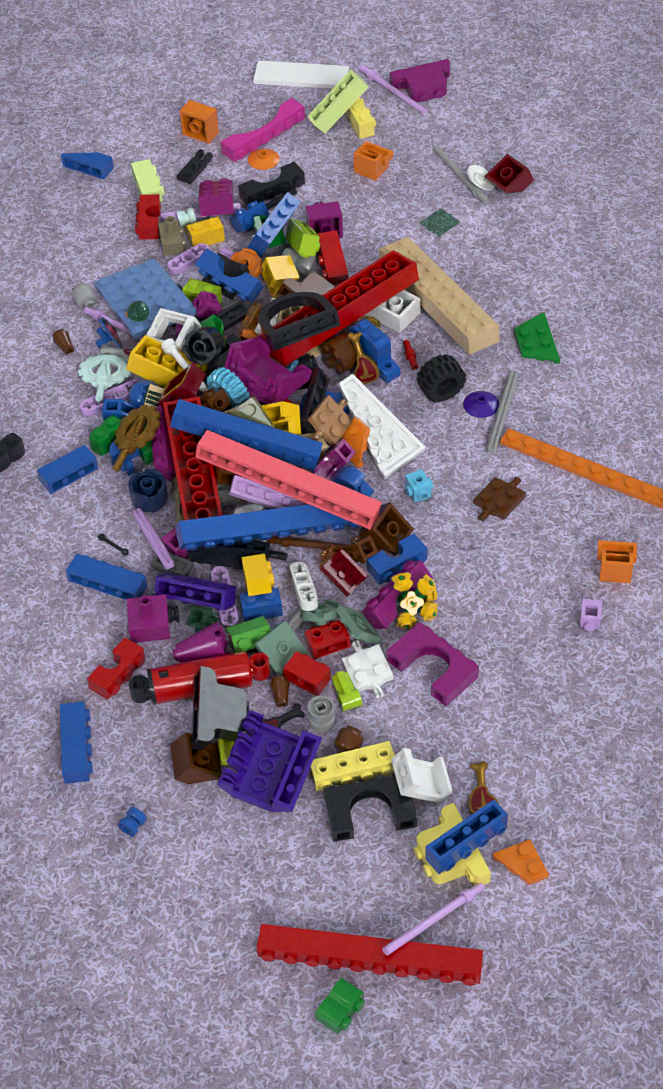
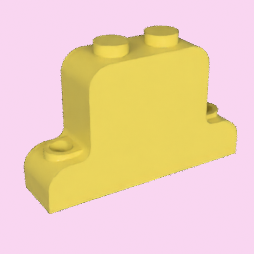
(473, 867)

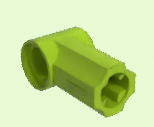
(346, 693)

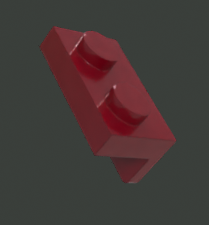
(344, 572)

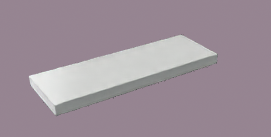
(299, 74)

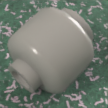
(84, 295)

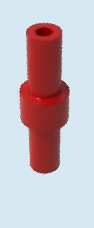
(410, 354)

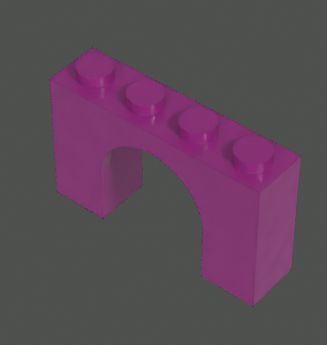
(422, 642)

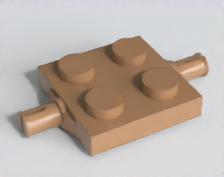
(329, 420)

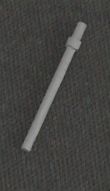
(476, 191)

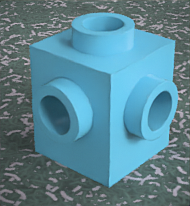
(418, 486)

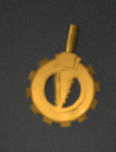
(135, 438)

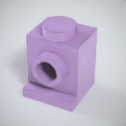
(591, 618)

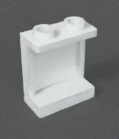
(421, 778)

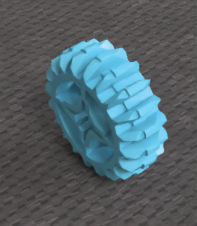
(231, 384)

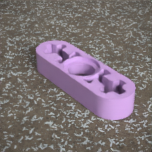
(182, 263)

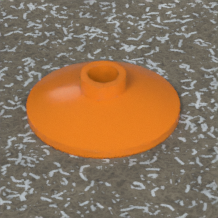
(263, 159)

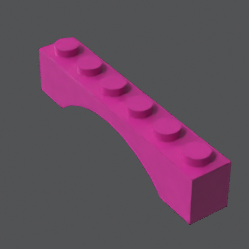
(239, 145)

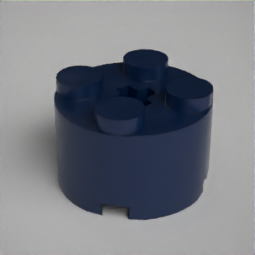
(148, 490)

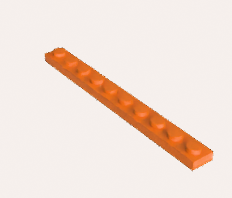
(583, 467)

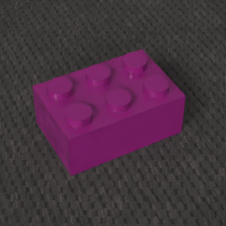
(216, 197)

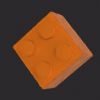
(199, 121)

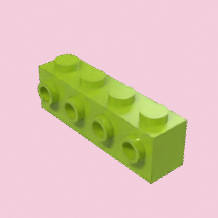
(302, 238)

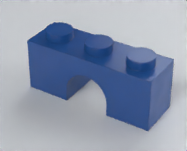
(384, 567)

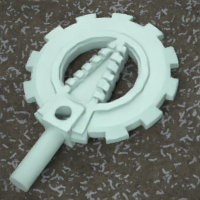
(103, 376)

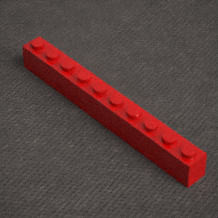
(366, 953)

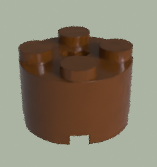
(339, 354)

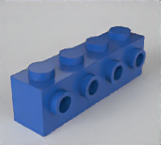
(466, 837)

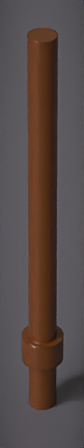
(288, 541)

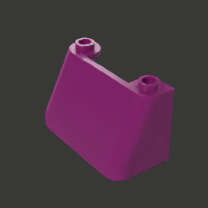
(261, 374)

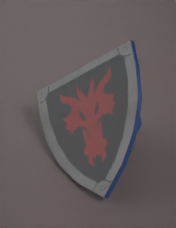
(110, 335)

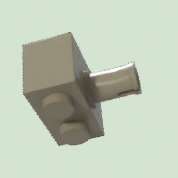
(170, 236)

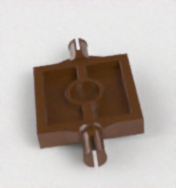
(499, 498)

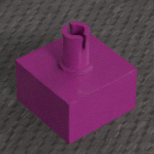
(325, 217)
(148, 618)

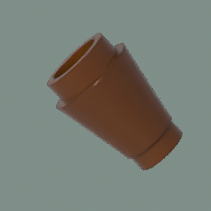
(63, 341)
(280, 690)

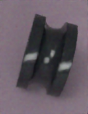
(174, 614)

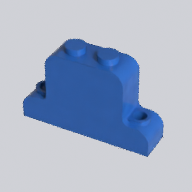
(377, 346)

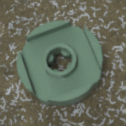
(322, 613)

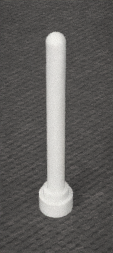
(170, 347)

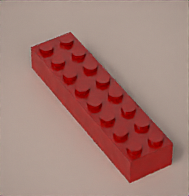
(194, 476)

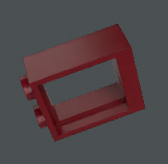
(183, 385)

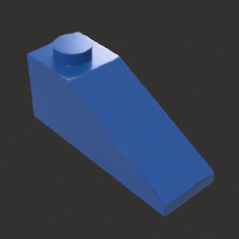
(92, 163)

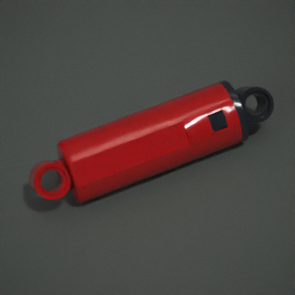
(177, 680)

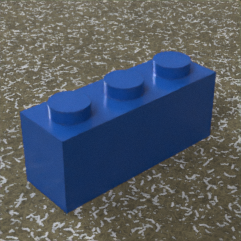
(67, 469)

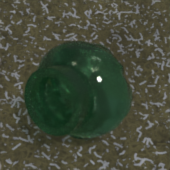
(137, 311)

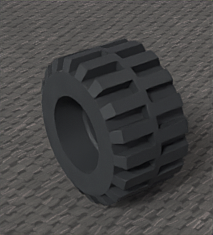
(441, 378)

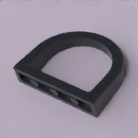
(300, 329)
(316, 392)

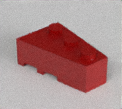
(332, 258)

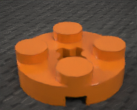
(253, 259)

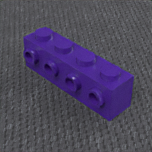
(195, 591)

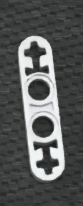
(303, 586)

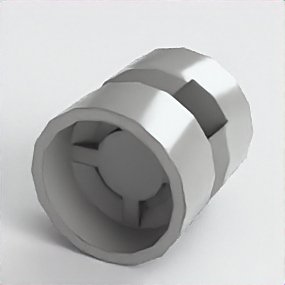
(321, 713)

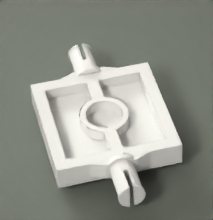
(368, 668)

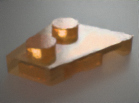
(251, 320)

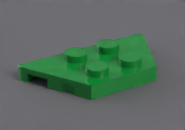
(536, 340)

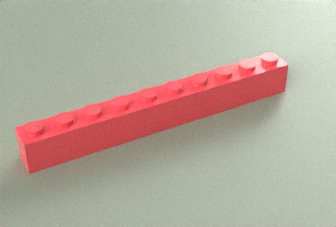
(288, 479)

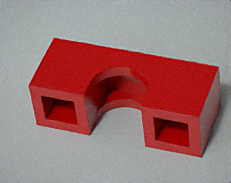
(147, 218)
(108, 681)

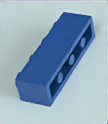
(106, 577)
(74, 742)

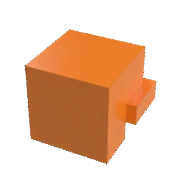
(371, 160)
(616, 560)

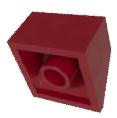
(510, 175)

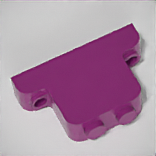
(423, 81)

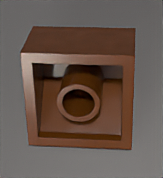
(388, 529)
(194, 765)

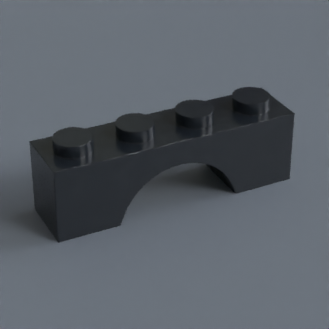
(290, 177)

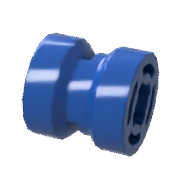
(133, 819)

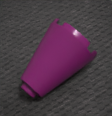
(203, 644)

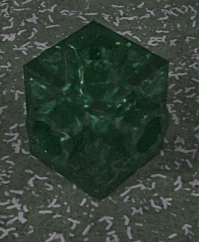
(201, 617)

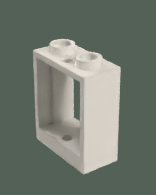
(162, 320)

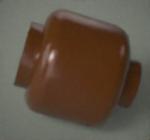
(348, 739)

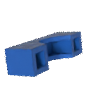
(244, 285)

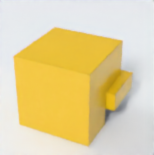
(276, 271)
(284, 416)

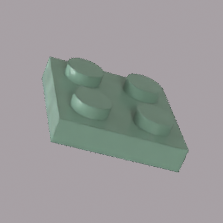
(358, 624)

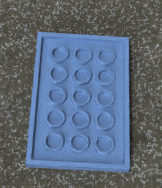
(144, 283)

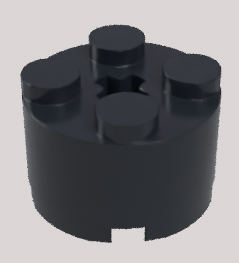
(204, 345)

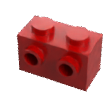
(327, 639)
(307, 673)

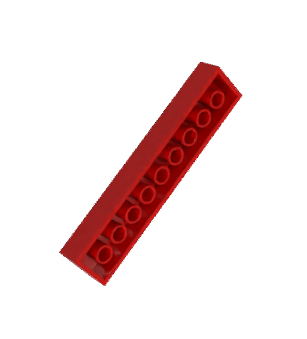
(353, 300)

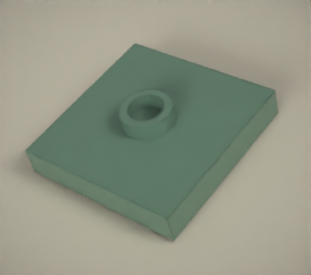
(280, 646)

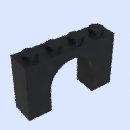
(342, 798)

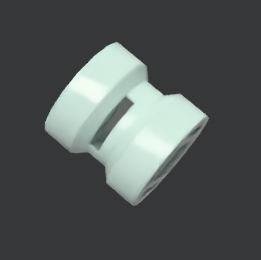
(186, 217)

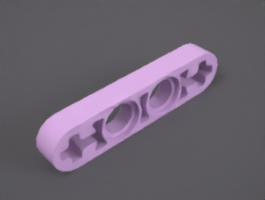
(109, 394)
(232, 610)

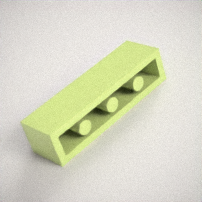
(338, 101)

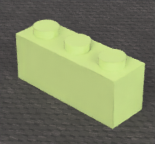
(147, 178)

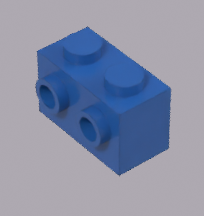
(243, 218)
(261, 605)

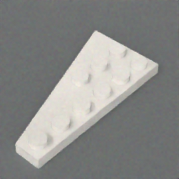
(388, 439)

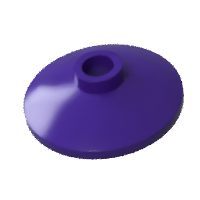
(481, 409)

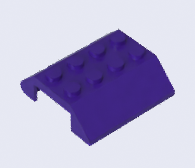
(268, 765)

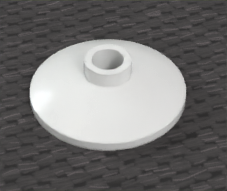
(476, 175)

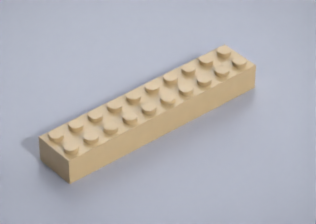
(447, 301)

